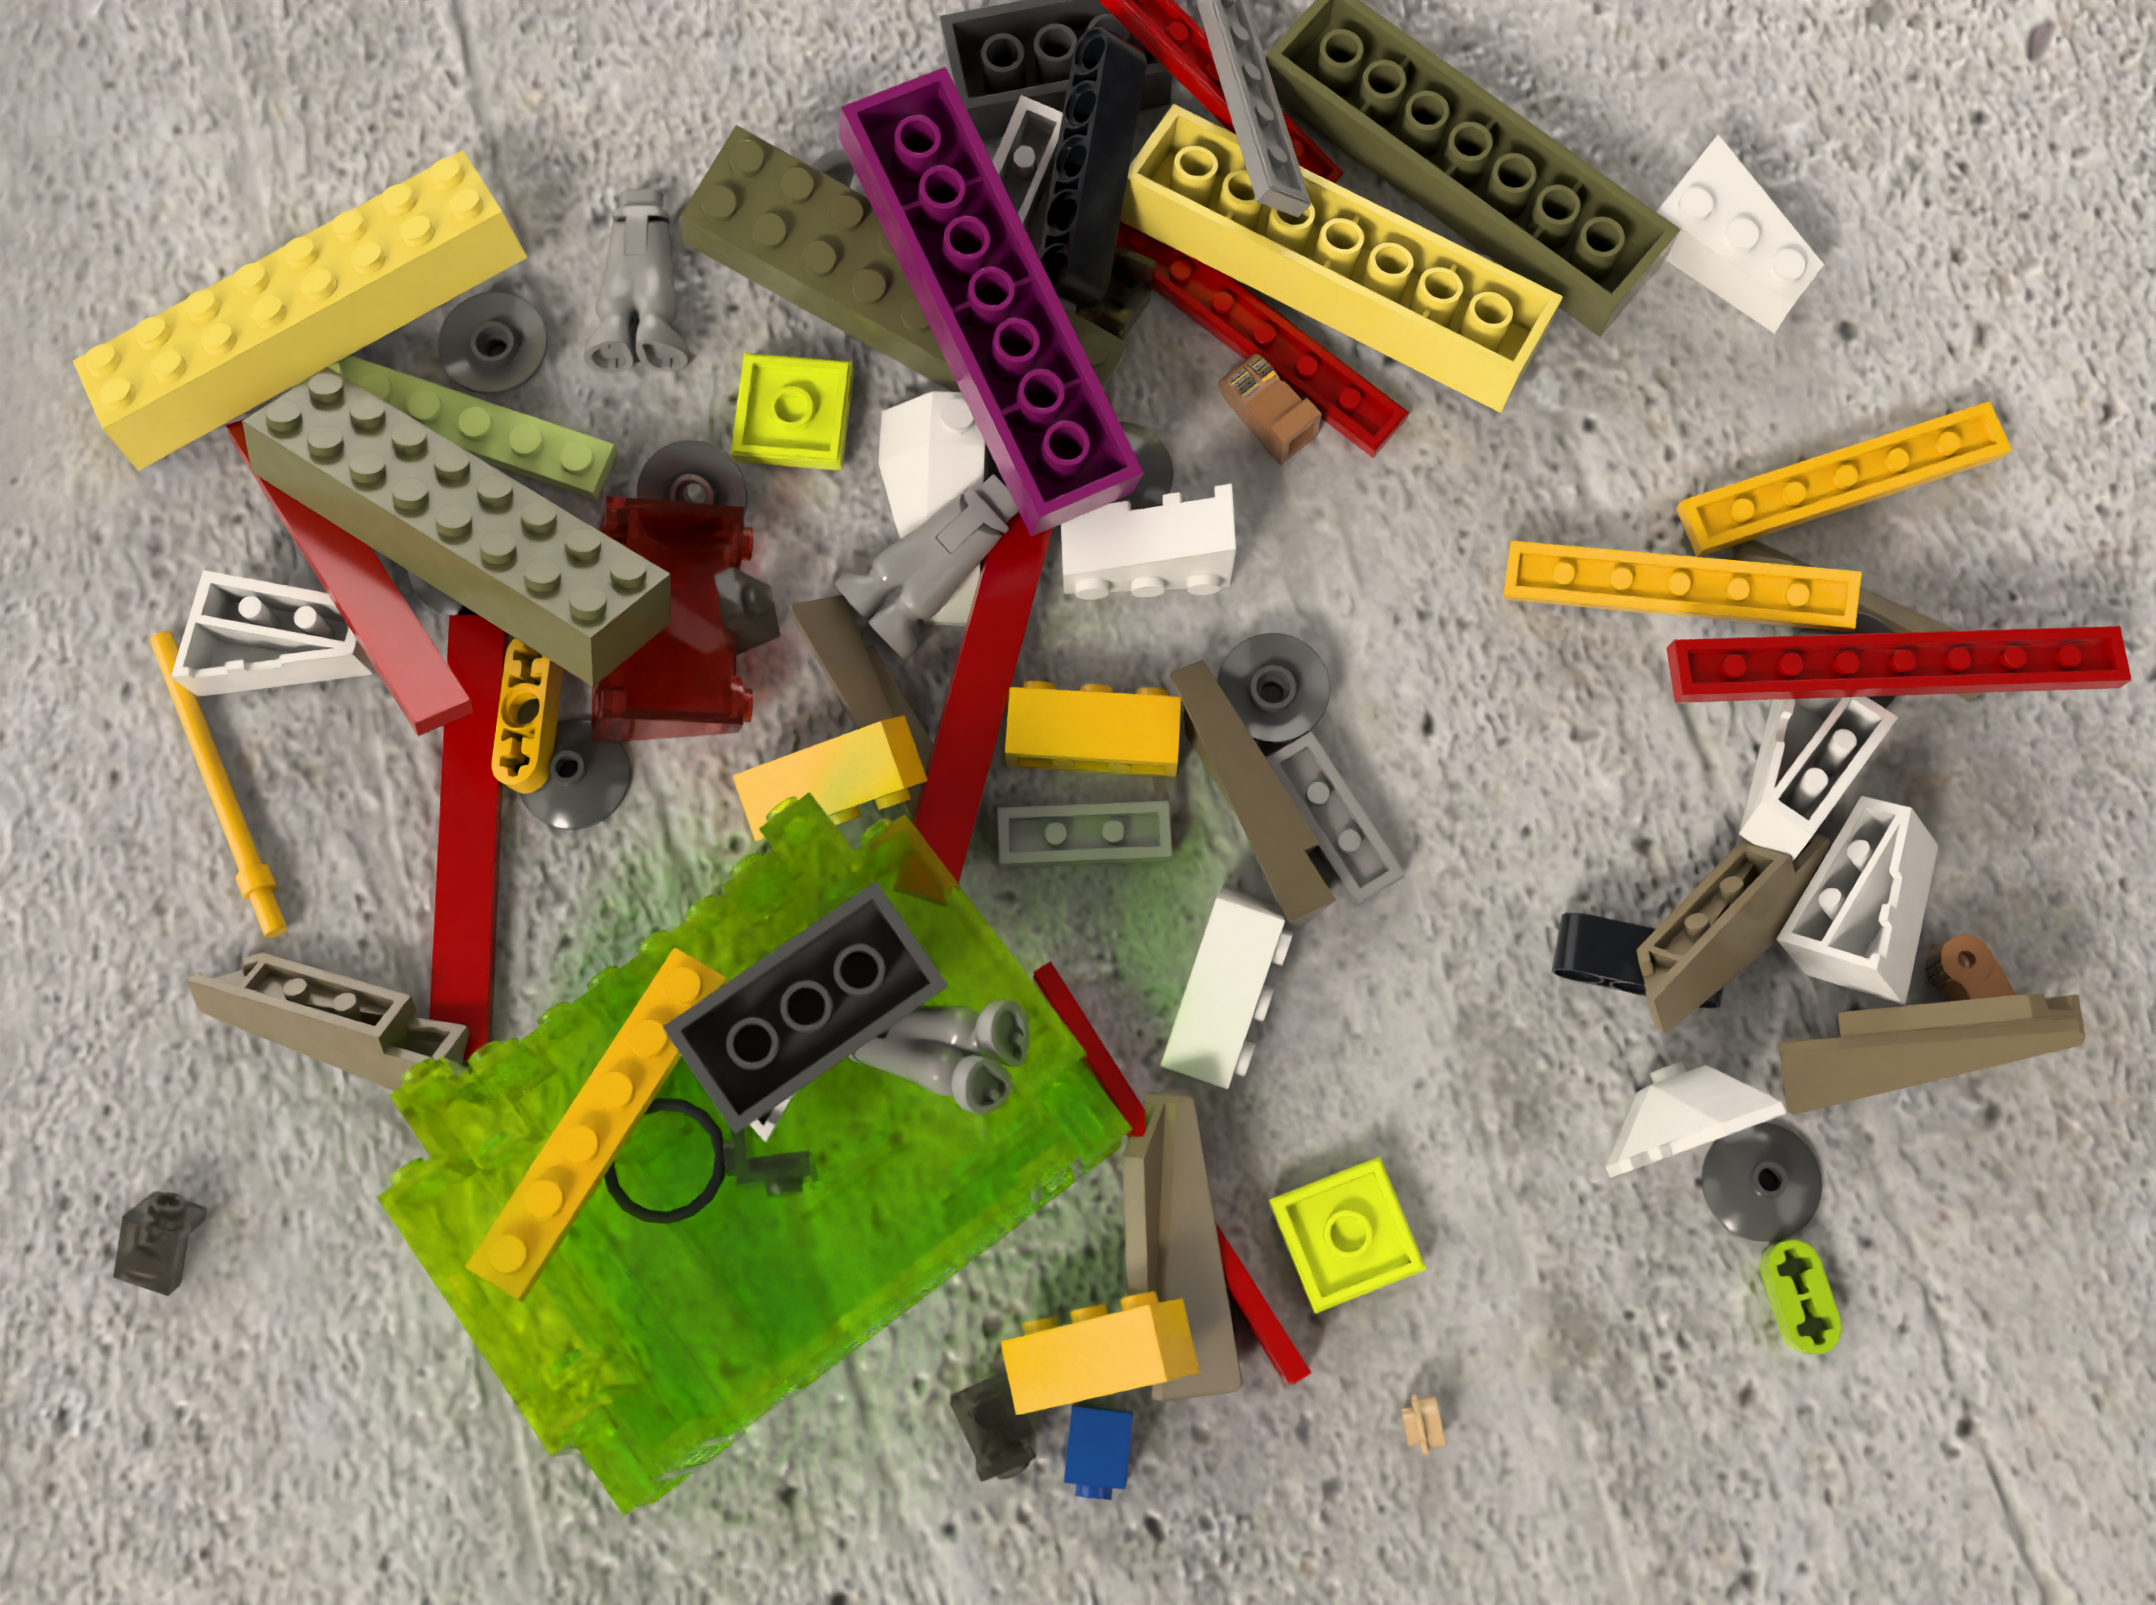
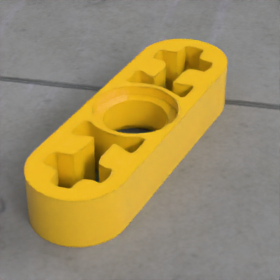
(537, 735)

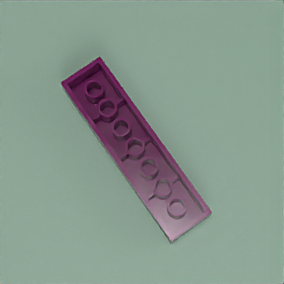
(988, 301)

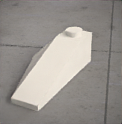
(926, 461)
(1686, 1112)

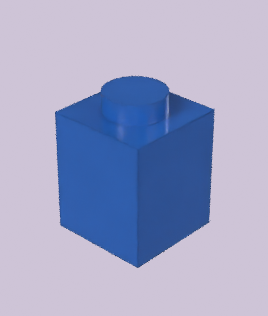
(1098, 1451)

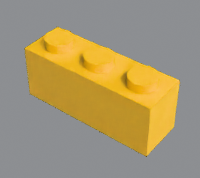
(1093, 730)
(839, 773)
(1099, 1352)

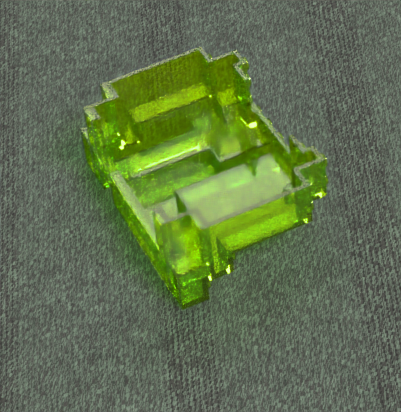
(682, 1334)

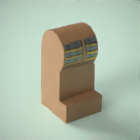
(1270, 408)
(1966, 970)

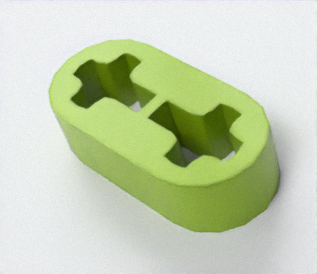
(1814, 1292)

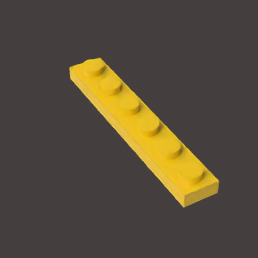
(1843, 479)
(1683, 586)
(591, 1131)

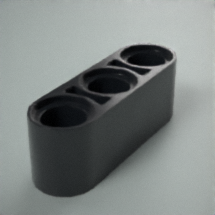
(1605, 954)

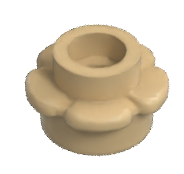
(1423, 1424)

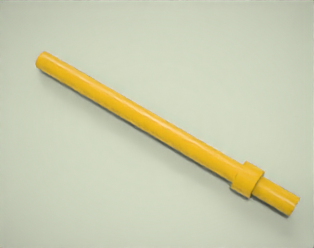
(254, 878)

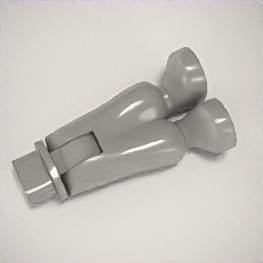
(637, 286)
(930, 563)
(947, 1051)

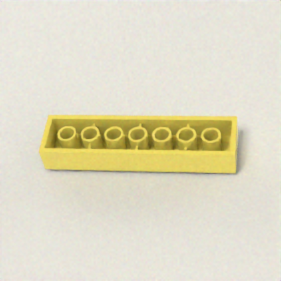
(1341, 262)
(297, 310)

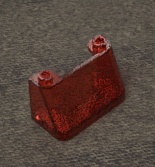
(687, 672)

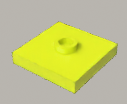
(792, 411)
(1347, 1235)

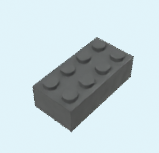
(1029, 52)
(805, 1007)

